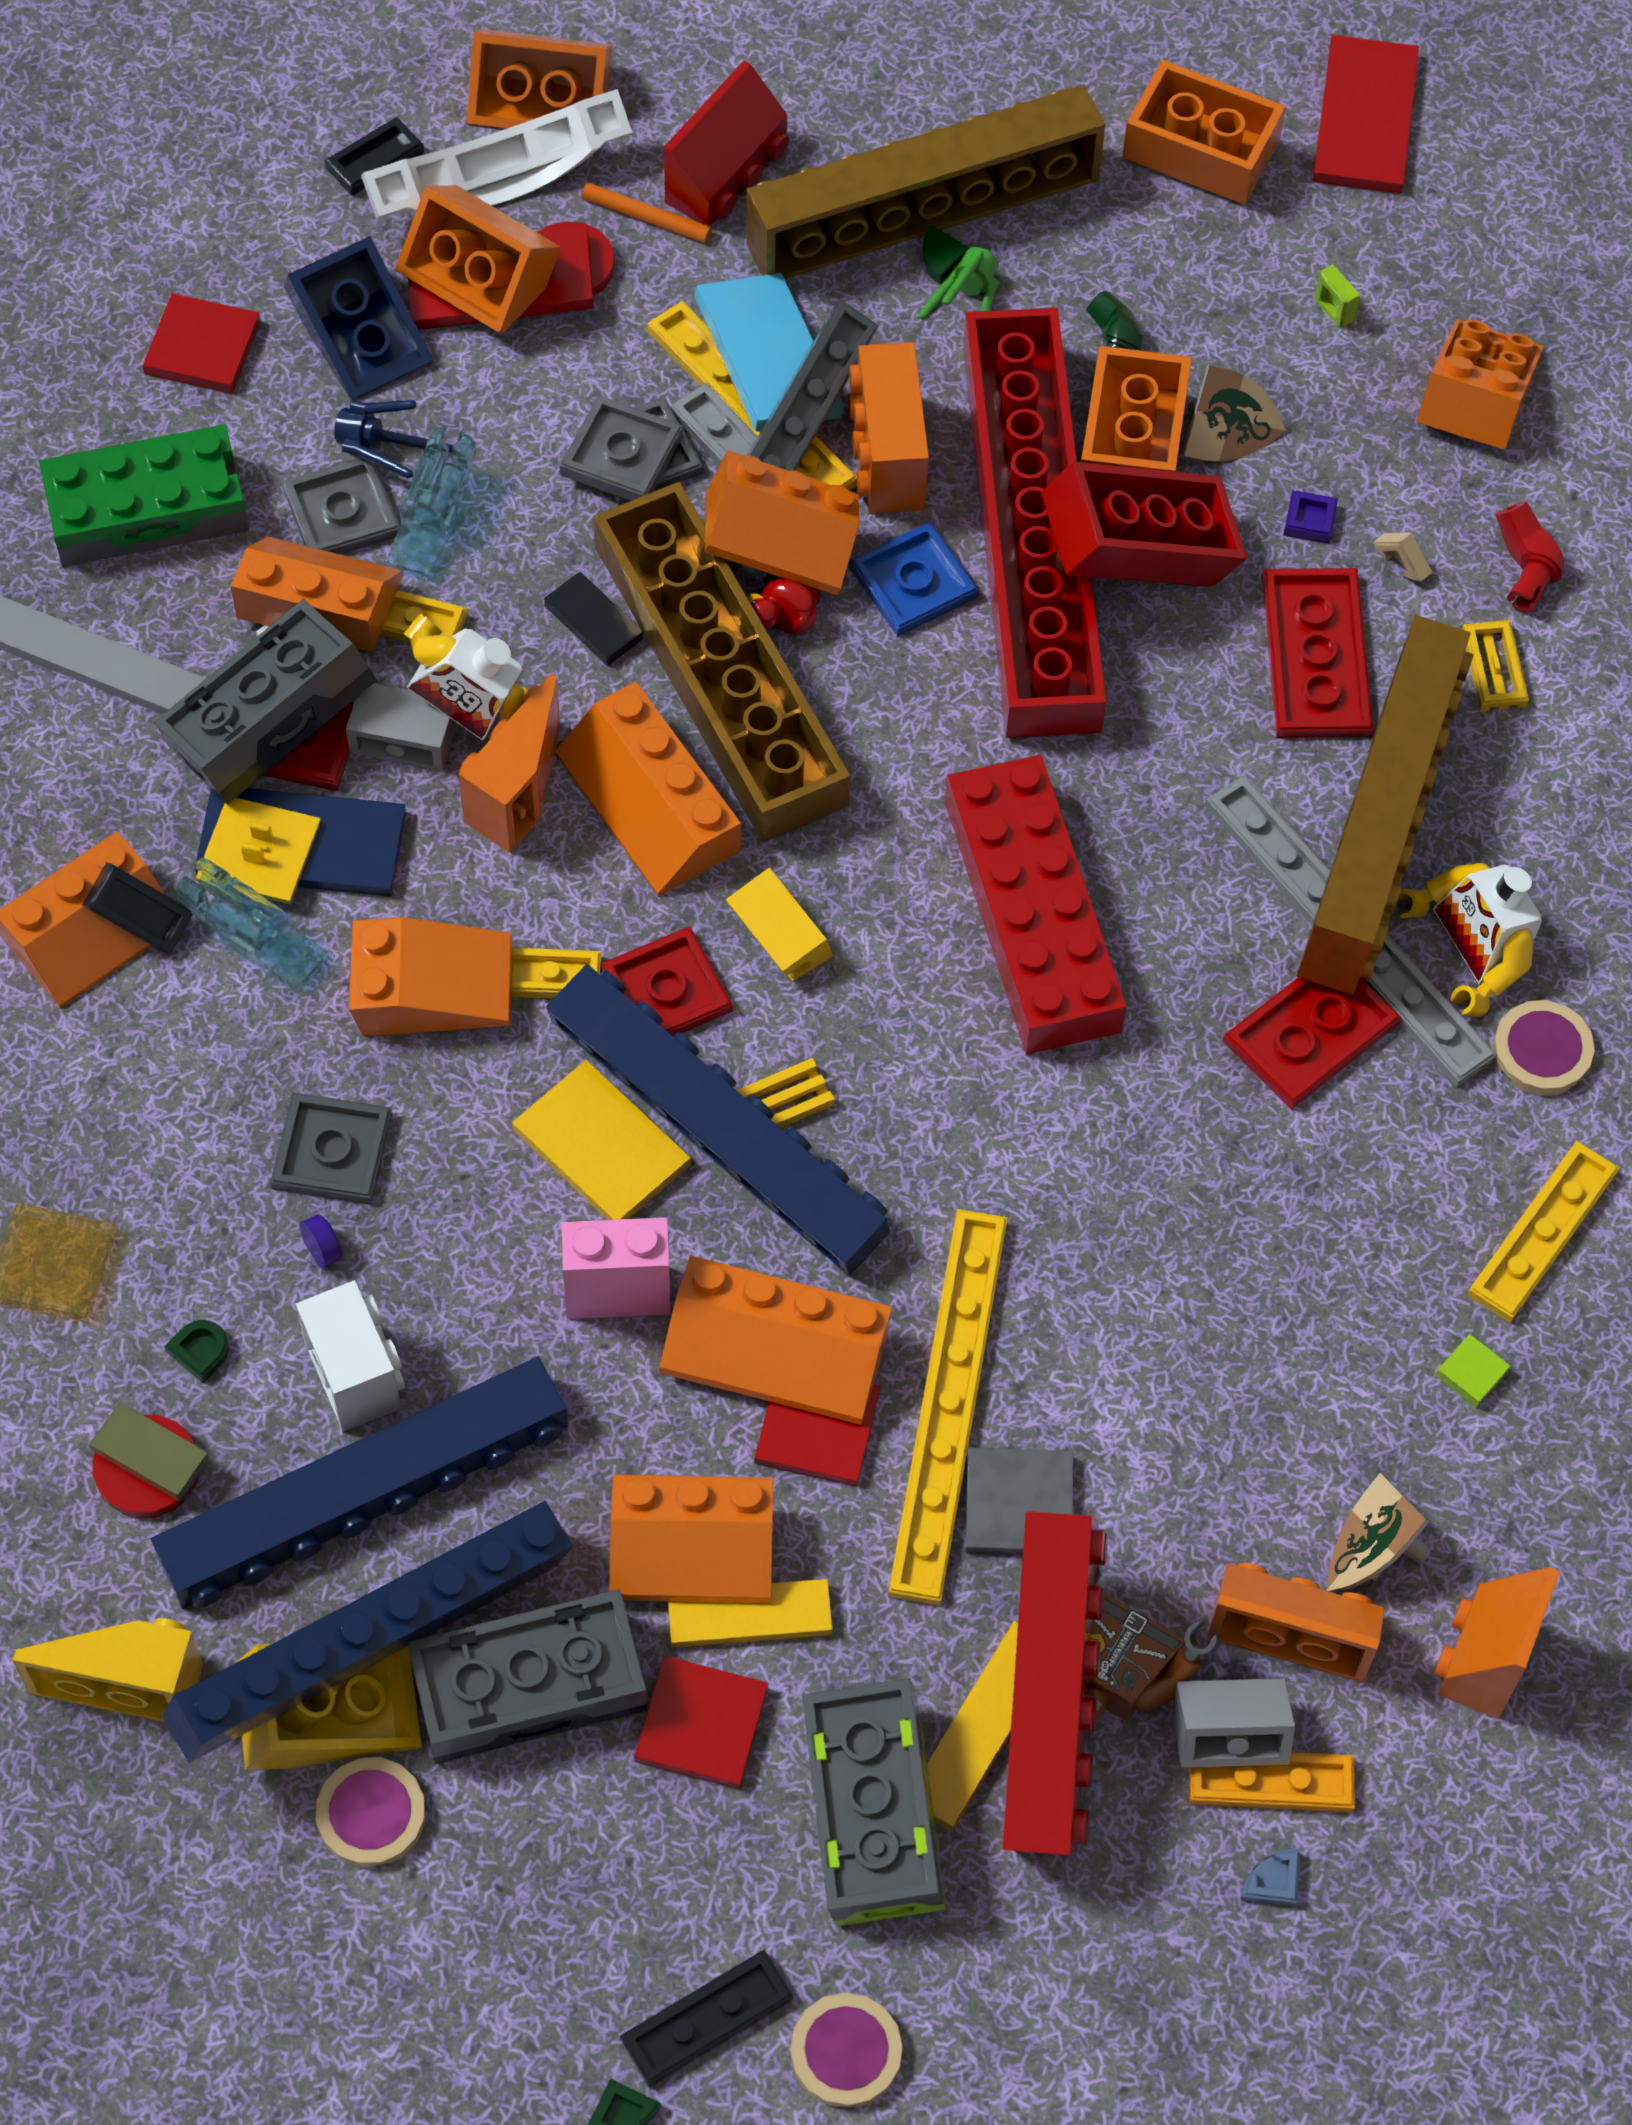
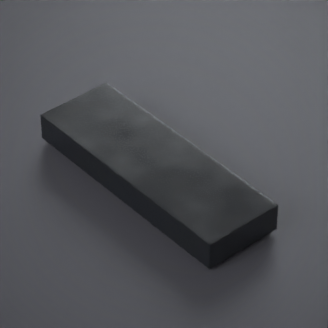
(706, 2018)

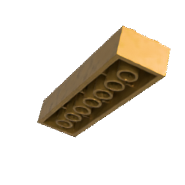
(924, 181)
(722, 663)
(1387, 807)

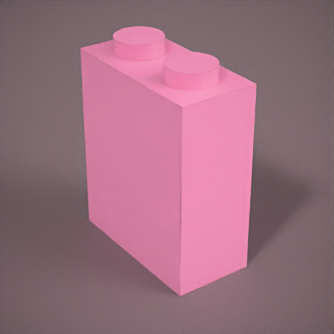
(616, 1268)

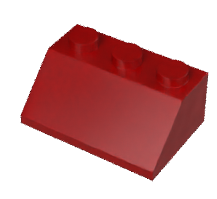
(724, 147)

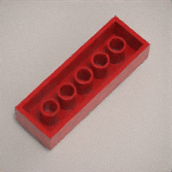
(1034, 904)
(1052, 1683)

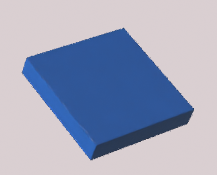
(913, 578)

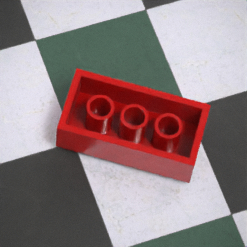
(1143, 525)

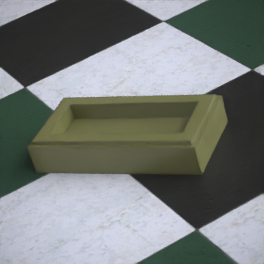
(149, 1451)

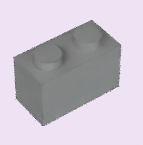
(399, 727)
(1233, 1722)

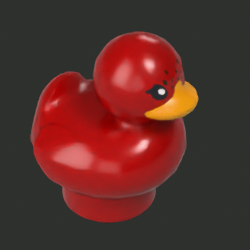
(786, 606)

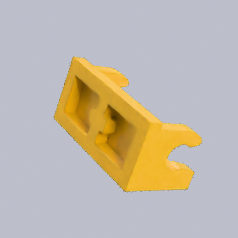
(780, 925)

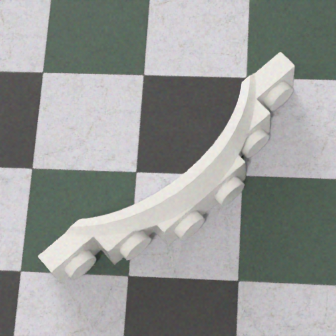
(504, 162)

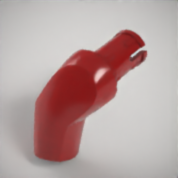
(1533, 552)

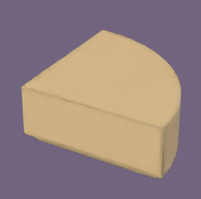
(1406, 551)

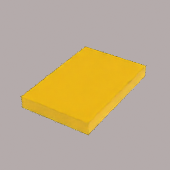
(601, 1143)

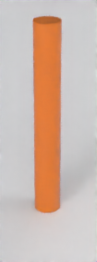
(646, 213)

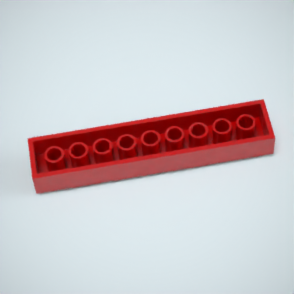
(1020, 446)

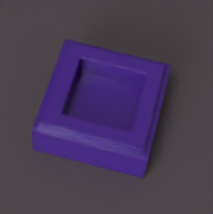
(1310, 516)

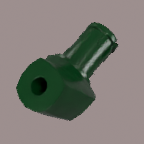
(1117, 323)

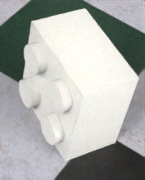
(351, 1354)

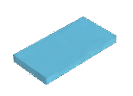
(758, 339)

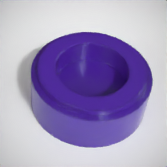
(321, 1240)

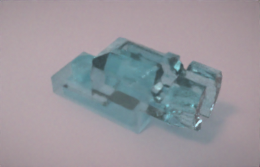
(431, 506)
(252, 926)

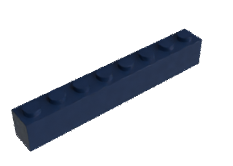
(719, 1119)
(360, 1483)
(365, 1631)

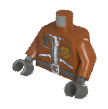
(1140, 1659)

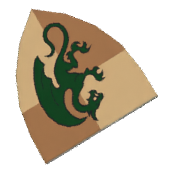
(1230, 418)
(1376, 1536)

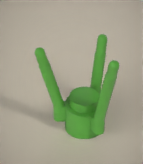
(971, 277)

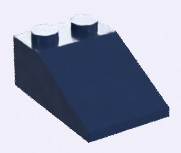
(357, 318)

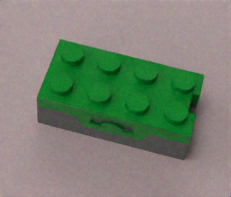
(143, 495)

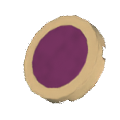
(1543, 1047)
(370, 1812)
(846, 2050)

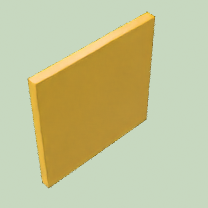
(263, 846)

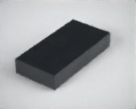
(378, 148)
(593, 618)
(137, 908)

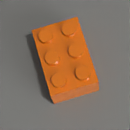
(1203, 131)
(888, 428)

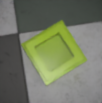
(1337, 296)
(1472, 1370)

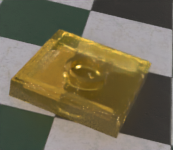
(54, 1261)

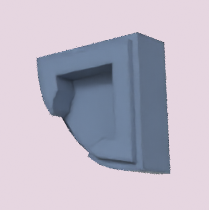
(1274, 1879)

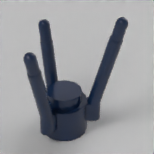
(359, 429)

